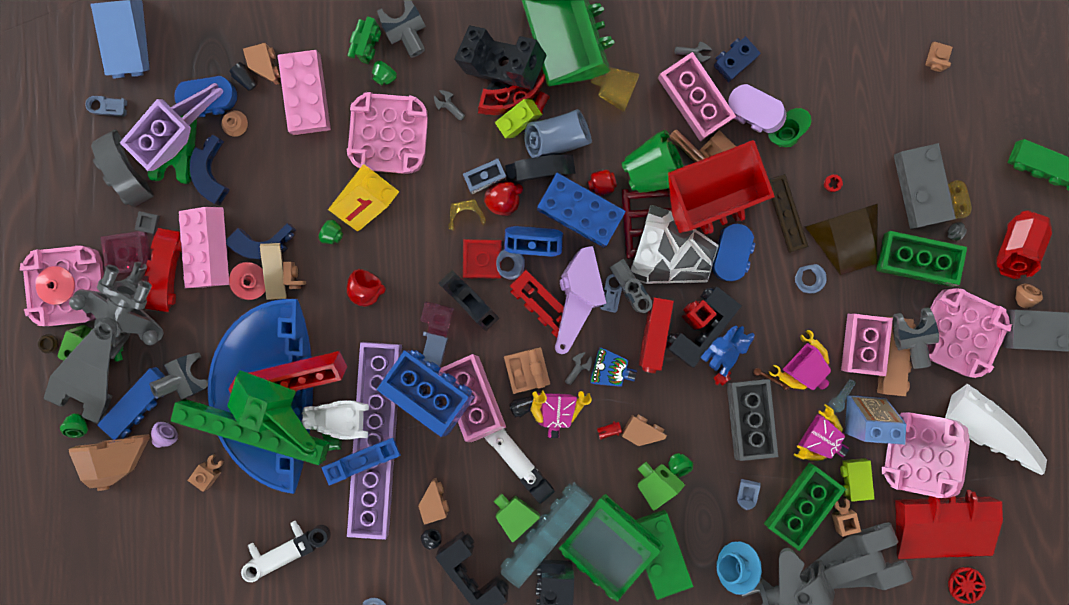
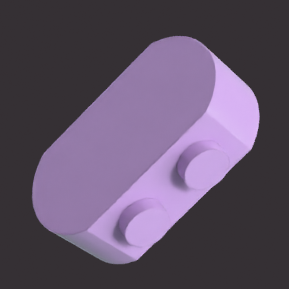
(757, 109)

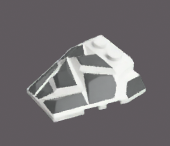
(670, 255)

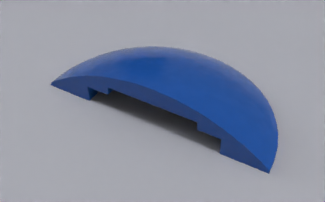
(261, 340)

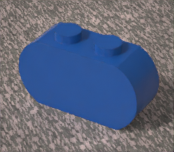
(224, 102)
(533, 241)
(733, 252)

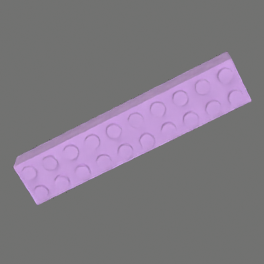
(373, 487)

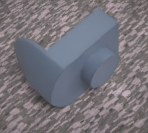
(748, 494)

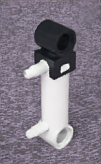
(521, 465)
(298, 547)

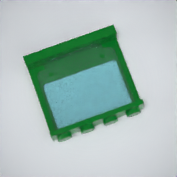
(611, 547)

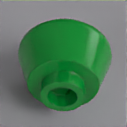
(383, 73)
(330, 232)
(74, 426)
(680, 465)

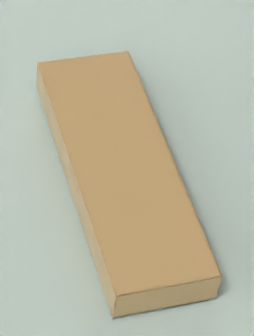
(273, 270)

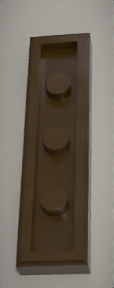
(787, 214)

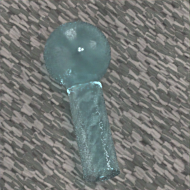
(837, 403)

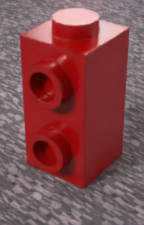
(698, 314)

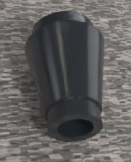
(243, 76)
(521, 406)

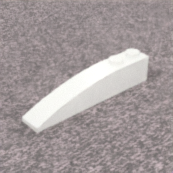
(994, 428)

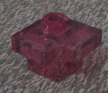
(437, 317)

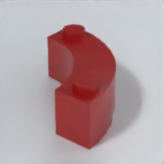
(502, 100)
(162, 269)

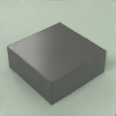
(147, 222)

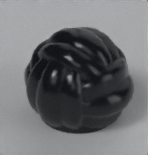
(431, 539)

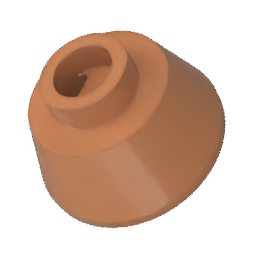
(234, 123)
(1028, 295)

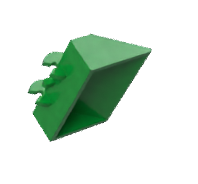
(569, 39)

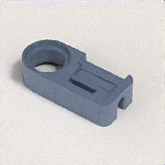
(108, 106)
(612, 296)

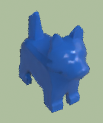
(727, 349)

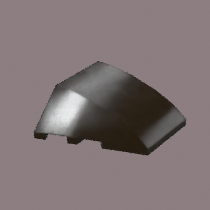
(849, 239)

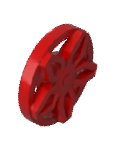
(966, 585)

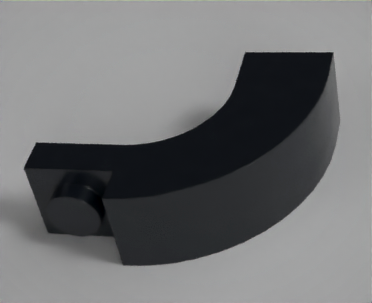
(540, 168)
(469, 300)

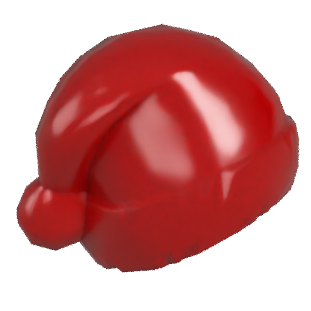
(503, 198)
(364, 288)

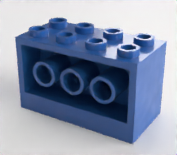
(580, 210)
(413, 396)

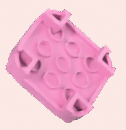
(388, 133)
(84, 266)
(968, 332)
(932, 456)

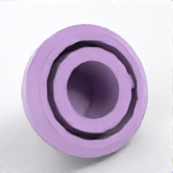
(163, 434)

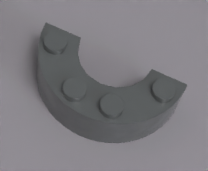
(118, 170)

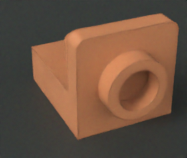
(939, 56)
(290, 271)

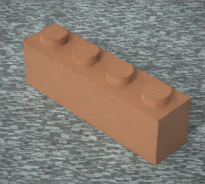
(898, 367)

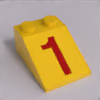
(363, 198)

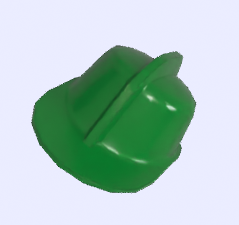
(795, 125)

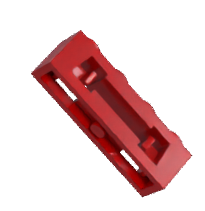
(522, 283)

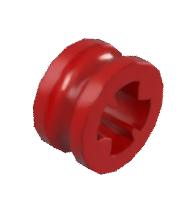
(838, 185)

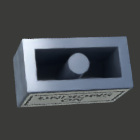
(484, 176)

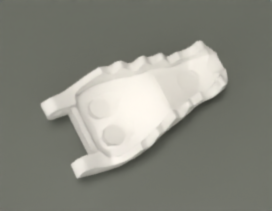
(337, 419)

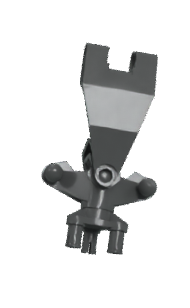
(117, 315)
(849, 564)

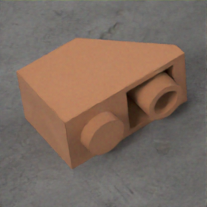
(260, 60)
(642, 433)
(432, 504)

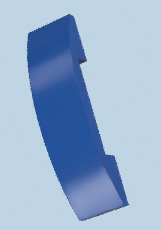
(361, 461)

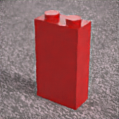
(655, 335)

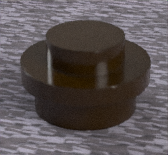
(48, 343)

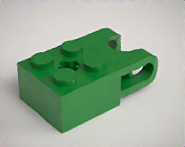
(180, 162)

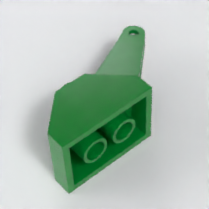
(267, 406)

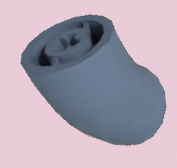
(557, 134)

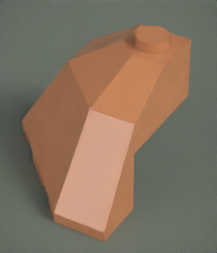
(107, 461)

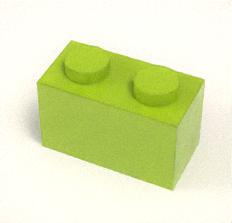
(518, 117)
(857, 479)

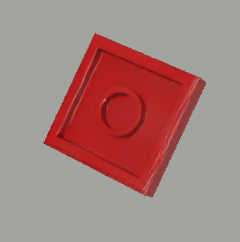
(481, 258)

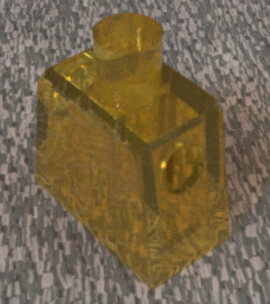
(616, 87)

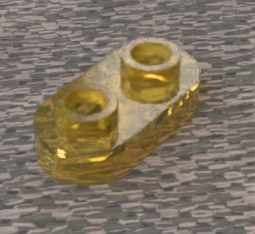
(959, 199)

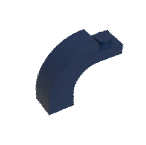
(202, 173)
(244, 245)

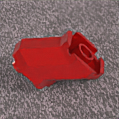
(1024, 245)

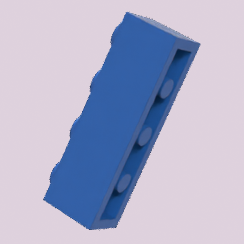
(131, 407)

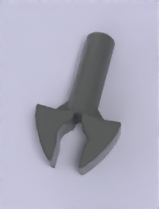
(701, 46)
(449, 105)
(577, 369)

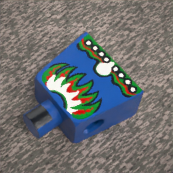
(611, 369)

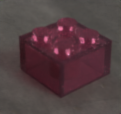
(125, 250)

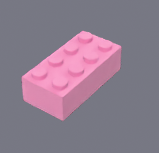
(304, 92)
(696, 96)
(204, 247)
(483, 413)

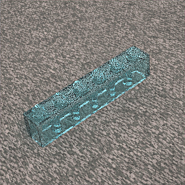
(546, 535)

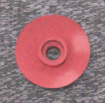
(252, 273)
(63, 287)

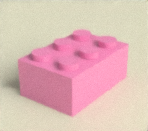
(866, 344)

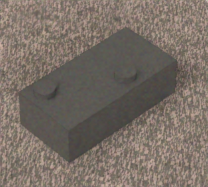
(924, 186)
(1038, 330)
(752, 419)

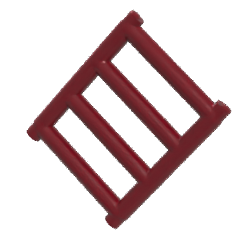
(629, 232)

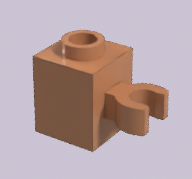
(205, 474)
(845, 519)

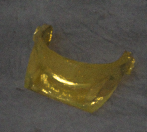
(459, 206)

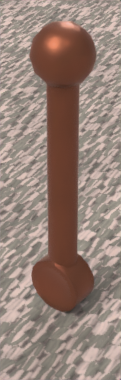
(757, 371)

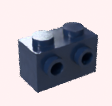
(736, 59)

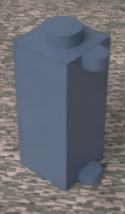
(434, 348)

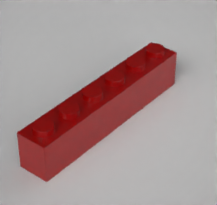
(305, 372)

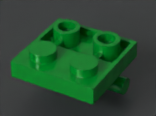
(364, 40)

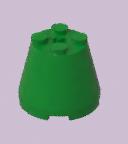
(651, 163)

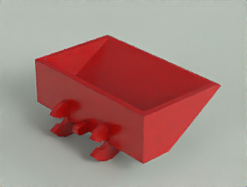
(718, 188)
(948, 526)

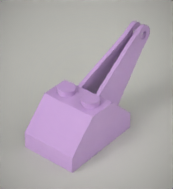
(162, 130)
(583, 292)

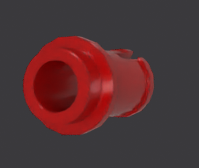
(541, 101)
(612, 429)

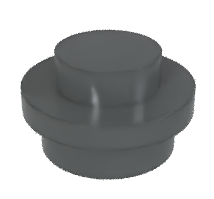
(957, 231)

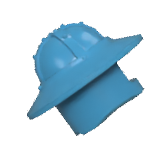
(739, 568)

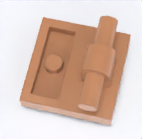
(527, 370)

